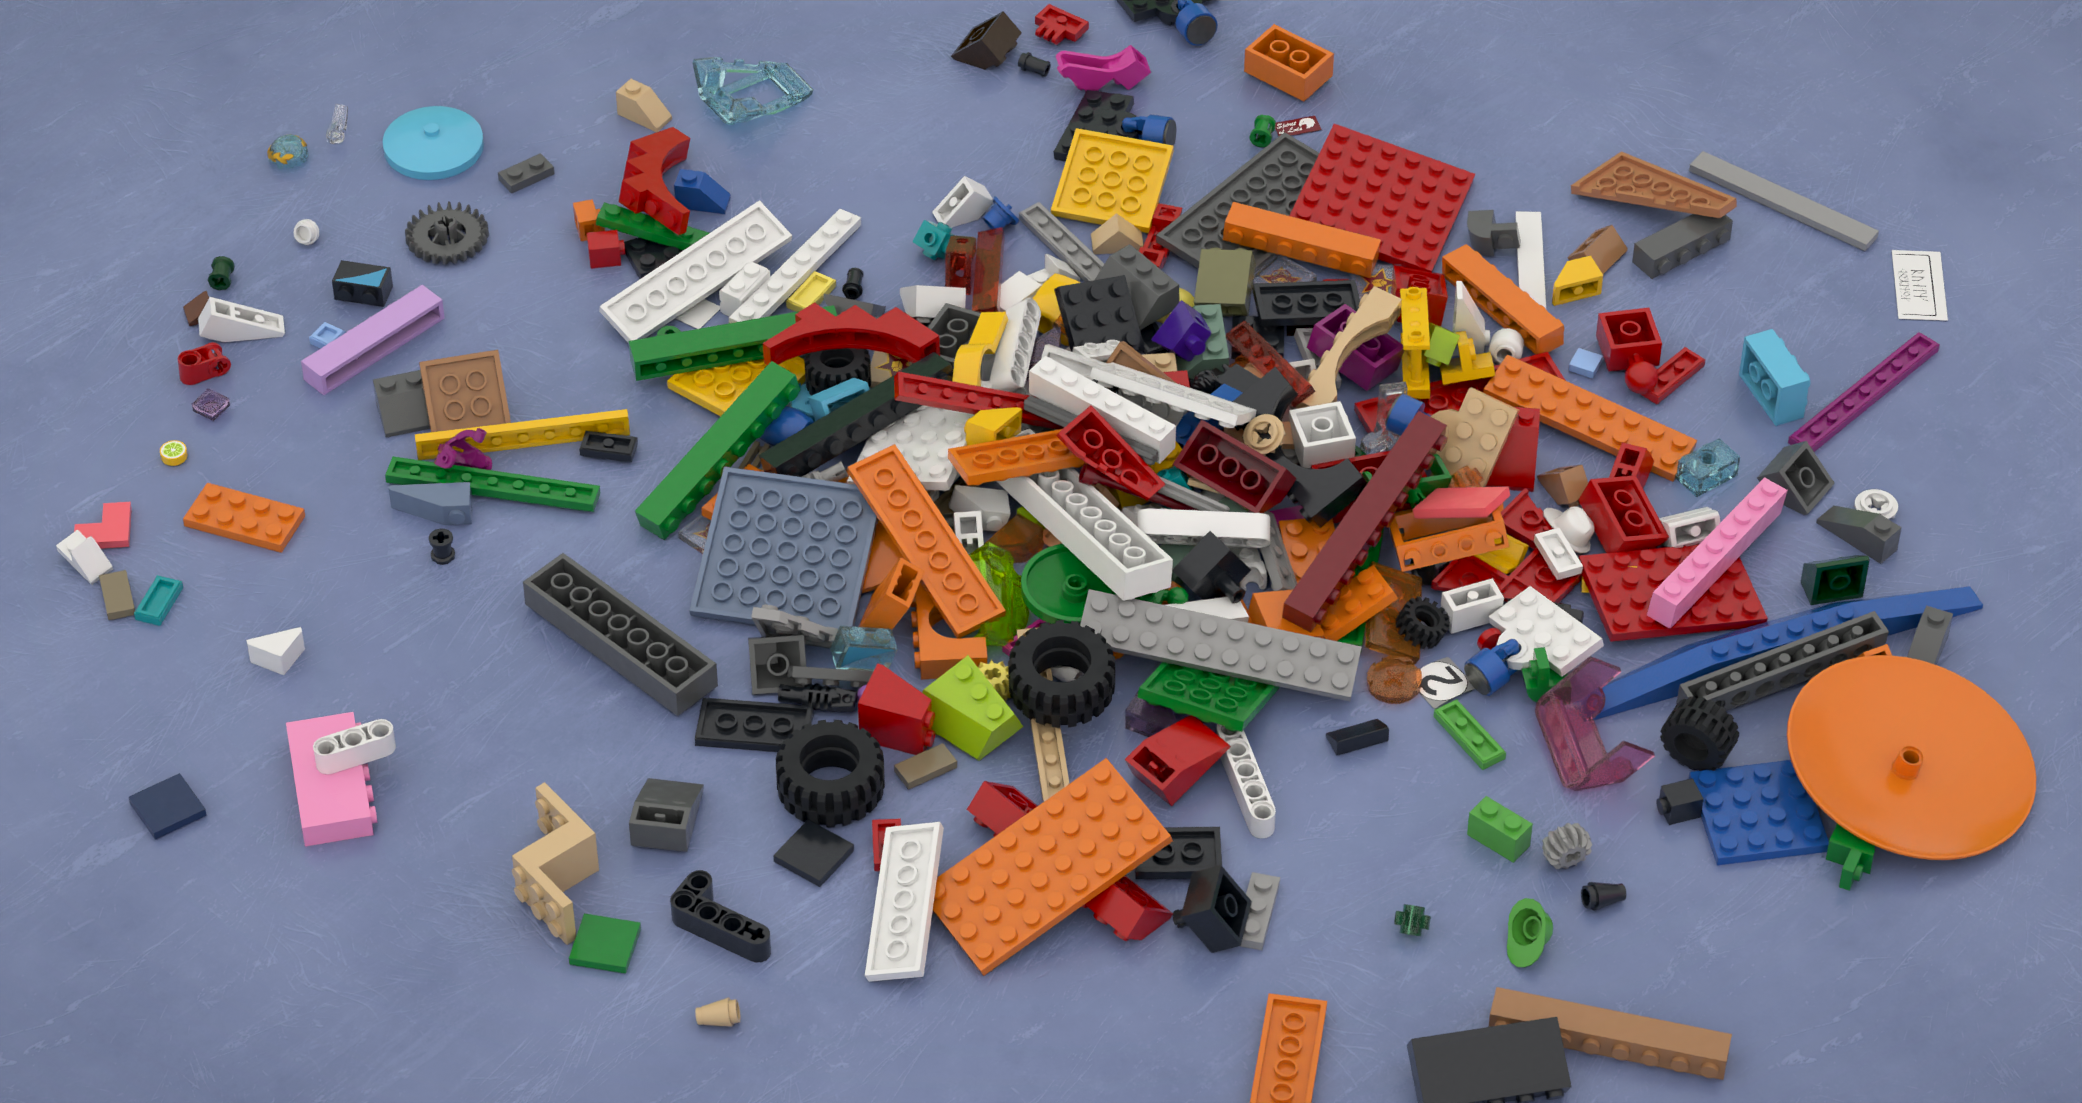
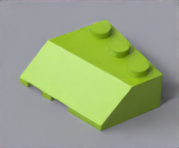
(970, 710)

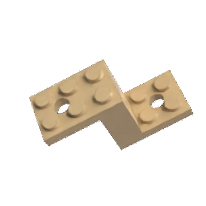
(555, 863)

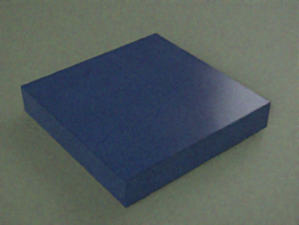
(167, 806)

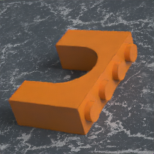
(937, 652)

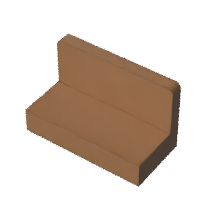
(1603, 246)

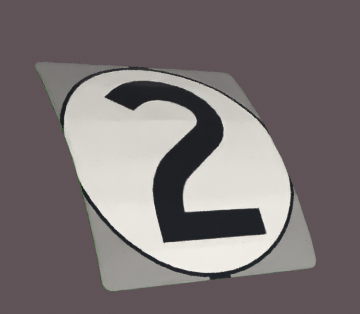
(1442, 682)

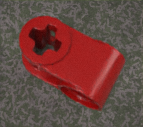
(201, 364)

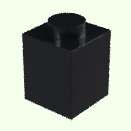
(1680, 801)

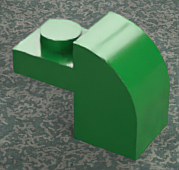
(1539, 676)
(1852, 853)

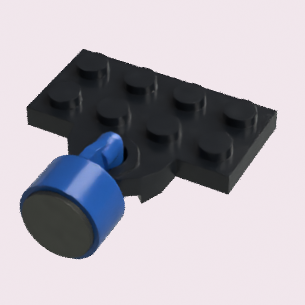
(1191, 16)
(1111, 115)

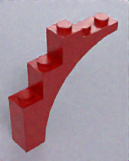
(643, 181)
(854, 328)

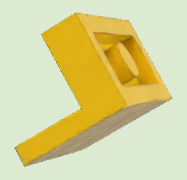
(1508, 558)

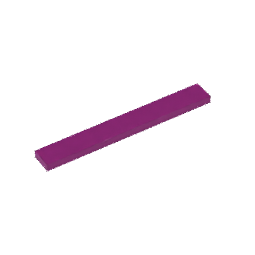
(1865, 392)

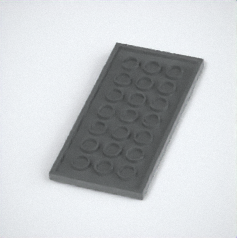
(1265, 182)

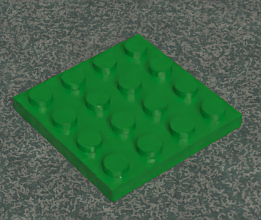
(1206, 695)

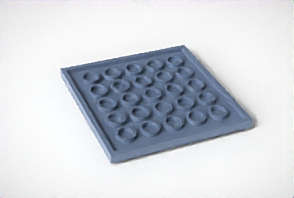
(785, 547)

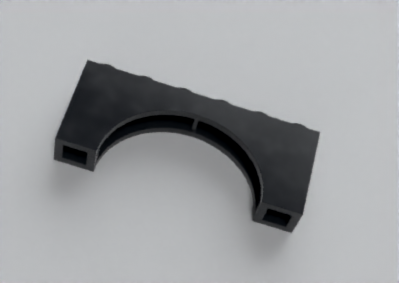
(1318, 491)

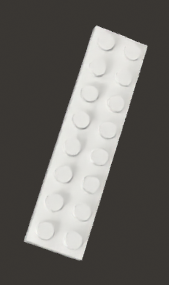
(695, 273)

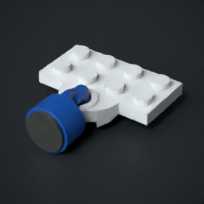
(1527, 624)

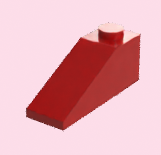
(1633, 461)

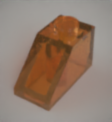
(1020, 538)

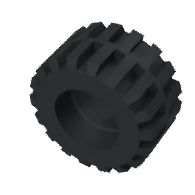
(835, 366)
(1699, 734)

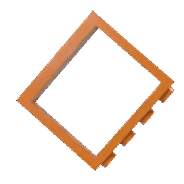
(1447, 545)

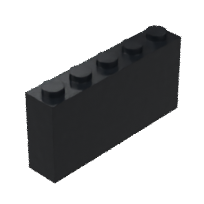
(1491, 1064)

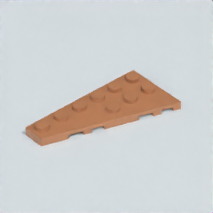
(1645, 184)

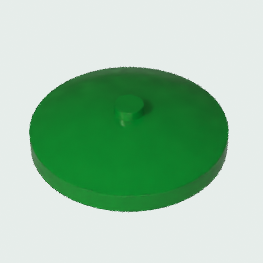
(1058, 585)

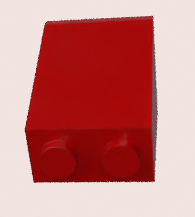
(1518, 456)
(896, 713)

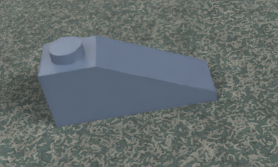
(435, 502)

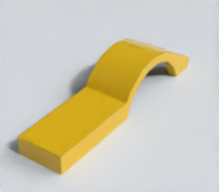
(983, 341)

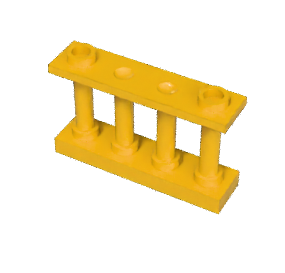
(1414, 340)

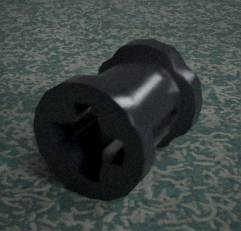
(441, 542)

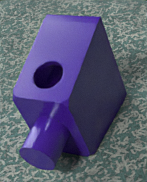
(1183, 332)

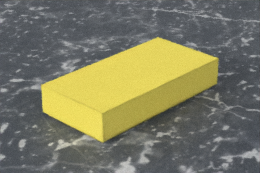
(811, 291)

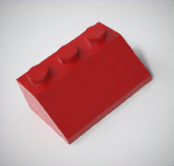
(1622, 514)

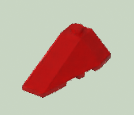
(1103, 448)

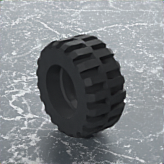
(1061, 701)
(830, 746)

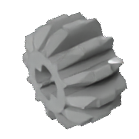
(1567, 846)

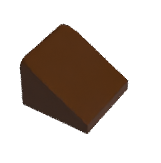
(195, 307)

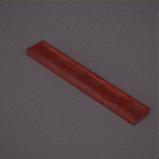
(988, 271)
(1265, 358)

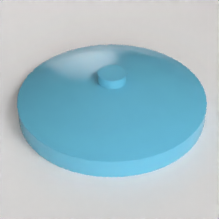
(433, 143)

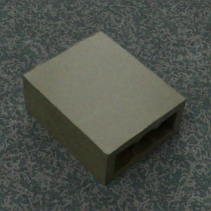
(1226, 279)

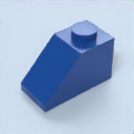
(700, 192)

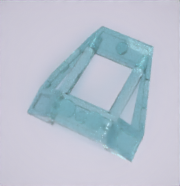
(710, 78)

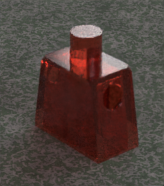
(960, 256)

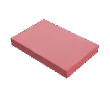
(1461, 502)

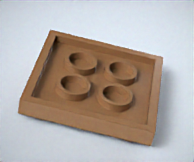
(464, 391)

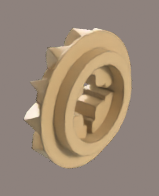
(1262, 424)

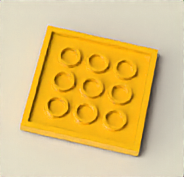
(1110, 177)
(722, 385)

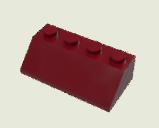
(1234, 469)

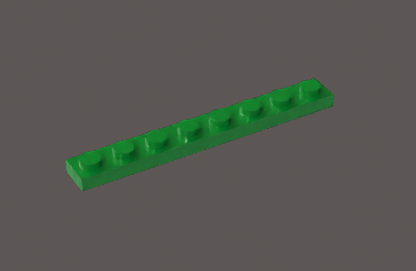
(497, 484)

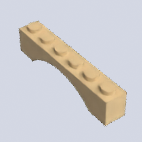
(1373, 318)

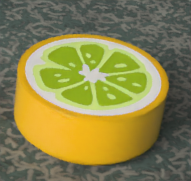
(173, 453)

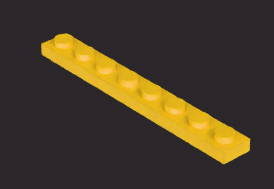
(529, 433)

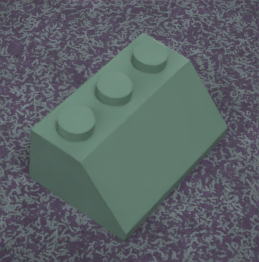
(1216, 346)

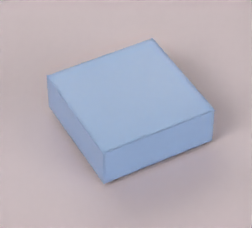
(325, 334)
(1585, 363)

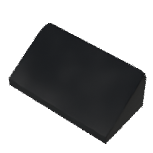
(1358, 736)

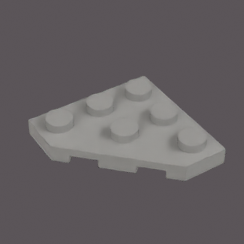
(776, 623)

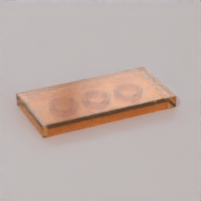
(1381, 628)

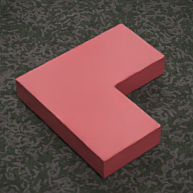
(115, 526)

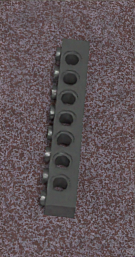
(1787, 663)

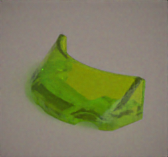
(998, 571)

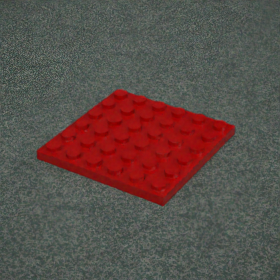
(1384, 195)

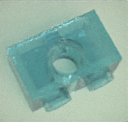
(1707, 467)

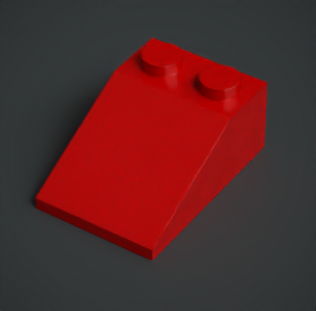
(1436, 289)

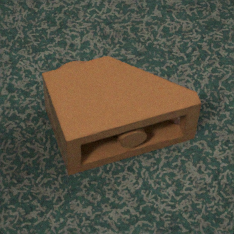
(1565, 484)

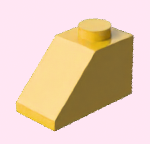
(1577, 281)
(993, 425)

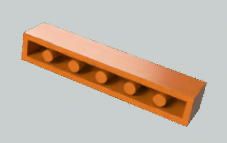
(1301, 239)
(1503, 299)

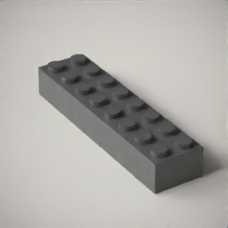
(620, 634)

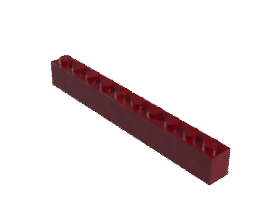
(1364, 522)

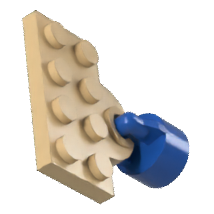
(1473, 432)

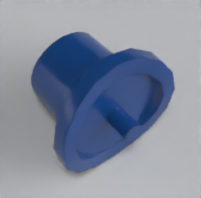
(999, 215)

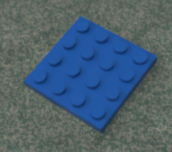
(1758, 813)

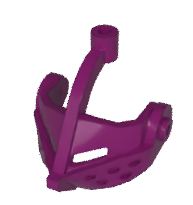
(469, 457)

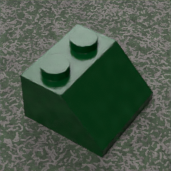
(1835, 579)

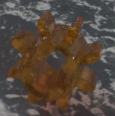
(1466, 478)

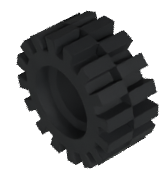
(1416, 631)

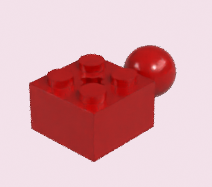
(1631, 344)

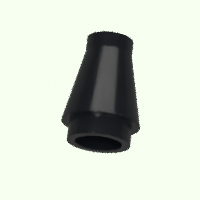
(1598, 895)

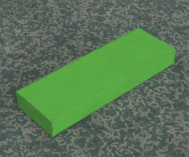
(1469, 734)

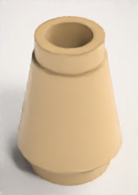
(719, 1013)

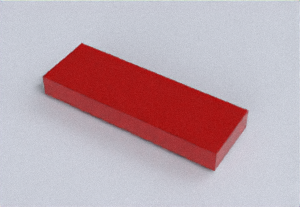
(1674, 374)

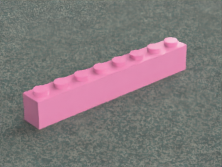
(1716, 553)

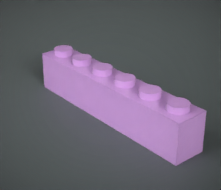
(372, 339)

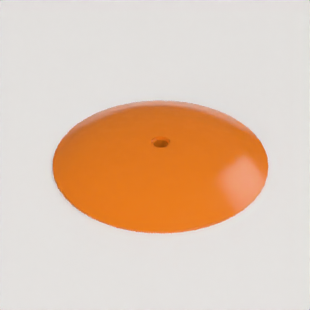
(1911, 757)

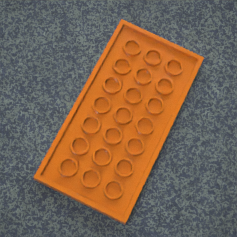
(1046, 866)

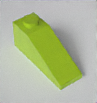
(1441, 345)

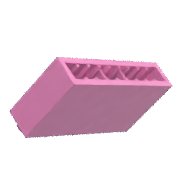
(329, 804)

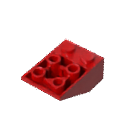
(1176, 757)

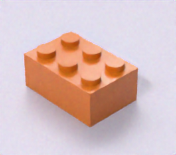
(1289, 62)

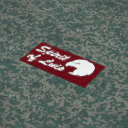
(1298, 126)

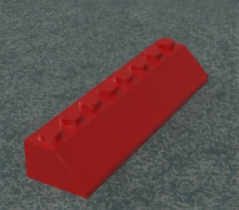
(1121, 905)

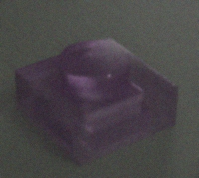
(210, 404)

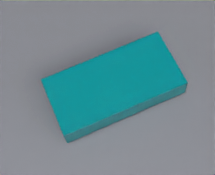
(158, 600)

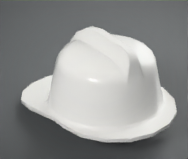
(1574, 525)

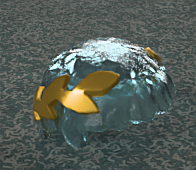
(288, 151)

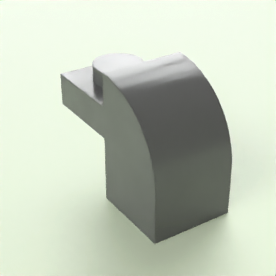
(1488, 235)

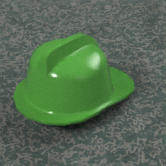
(1527, 932)

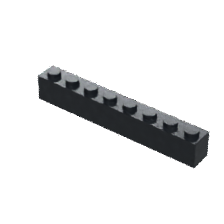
(848, 424)

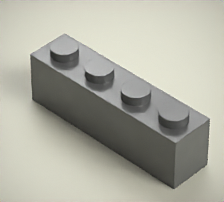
(1680, 243)

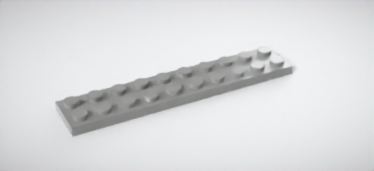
(1223, 645)

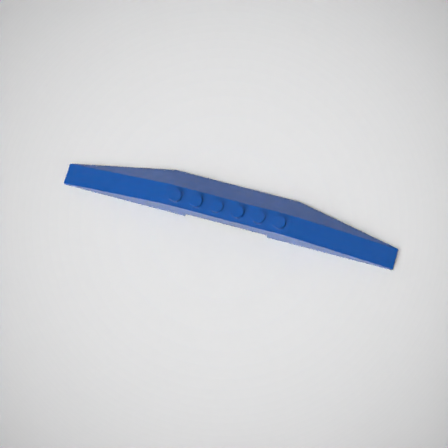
(1663, 676)

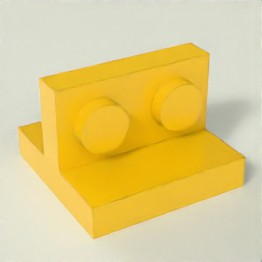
(1468, 364)

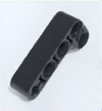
(697, 913)

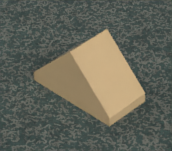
(1115, 235)

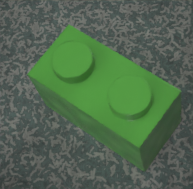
(1499, 829)

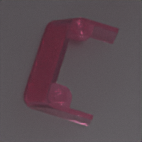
(1572, 735)

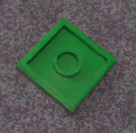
(605, 943)

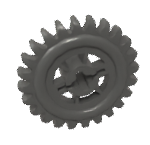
(444, 223)

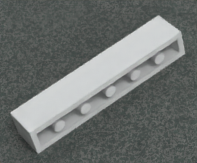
(1075, 393)

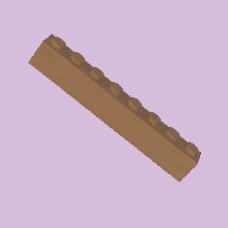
(1620, 1033)

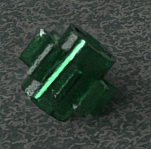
(1412, 920)

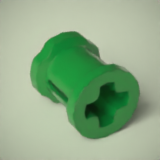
(1264, 132)

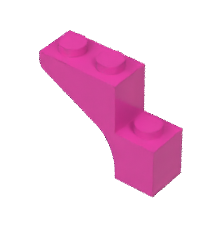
(1094, 71)

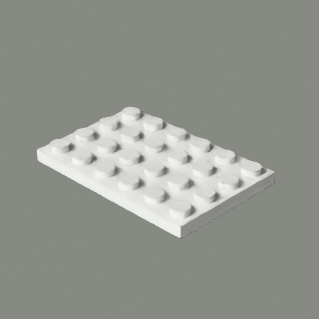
(924, 443)

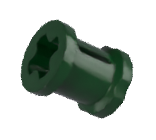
(220, 276)

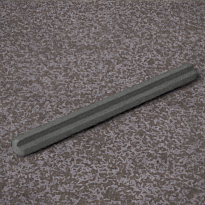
(1063, 418)

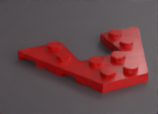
(1521, 522)

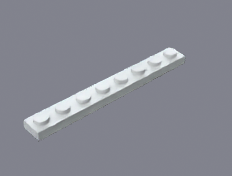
(798, 267)

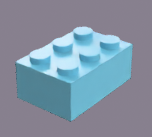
(1774, 377)

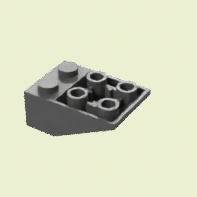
(665, 814)

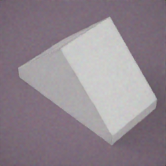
(276, 650)

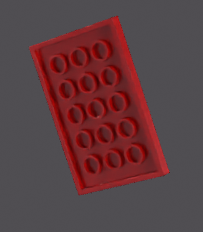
(1625, 593)

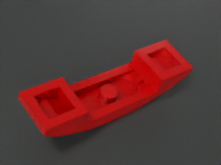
(1161, 219)

